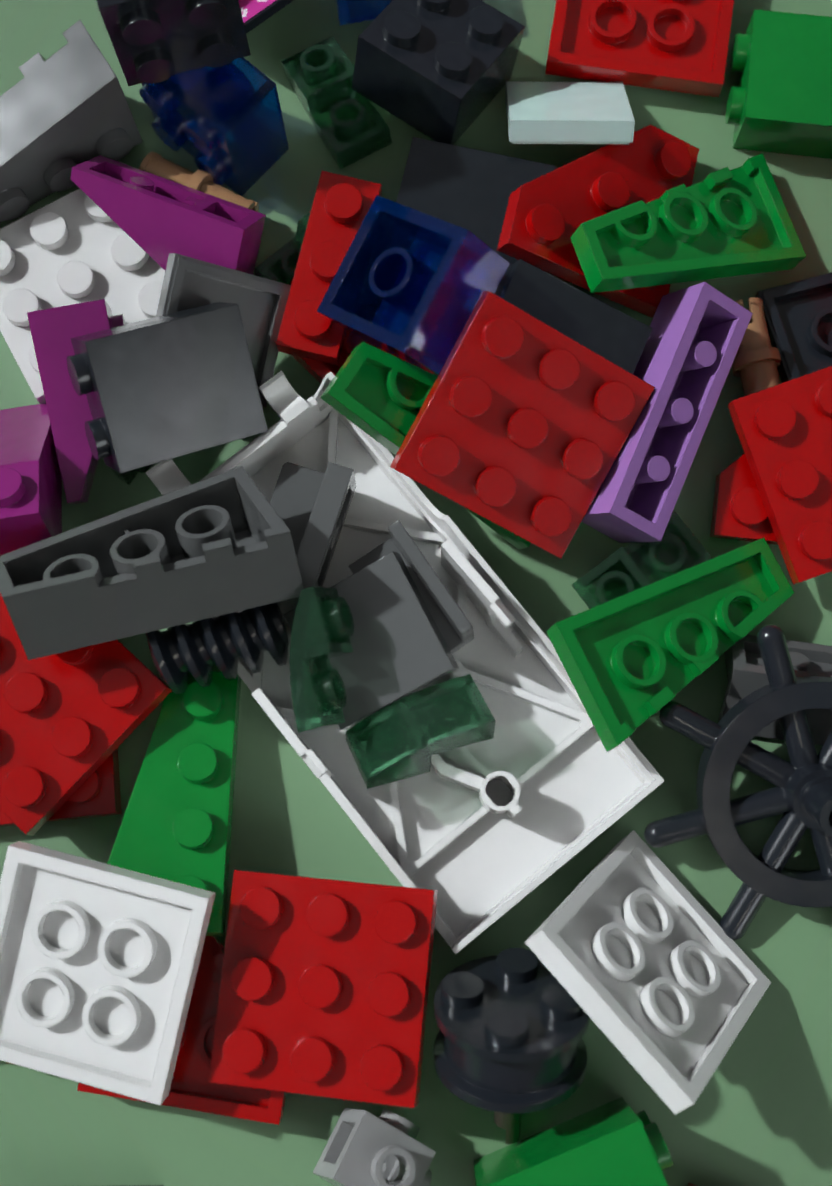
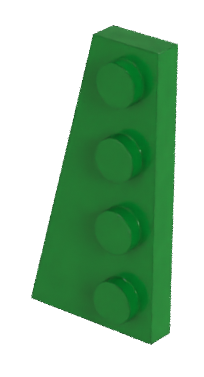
(692, 233)
(383, 400)
(655, 640)
(185, 794)

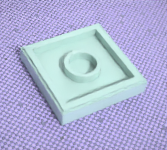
(568, 113)

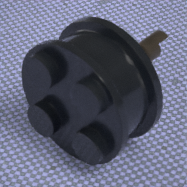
(508, 1037)

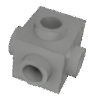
(375, 1152)

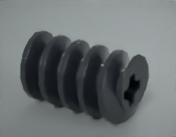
(219, 643)

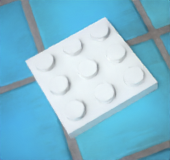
(66, 258)
(96, 969)
(651, 970)

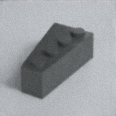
(58, 119)
(152, 567)

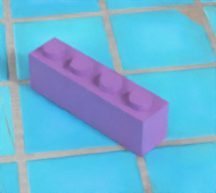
(687, 363)

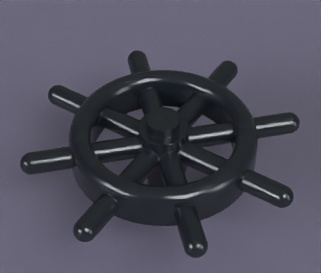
(800, 792)

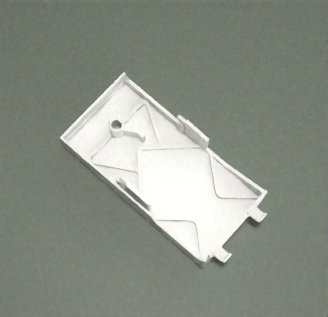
(487, 813)

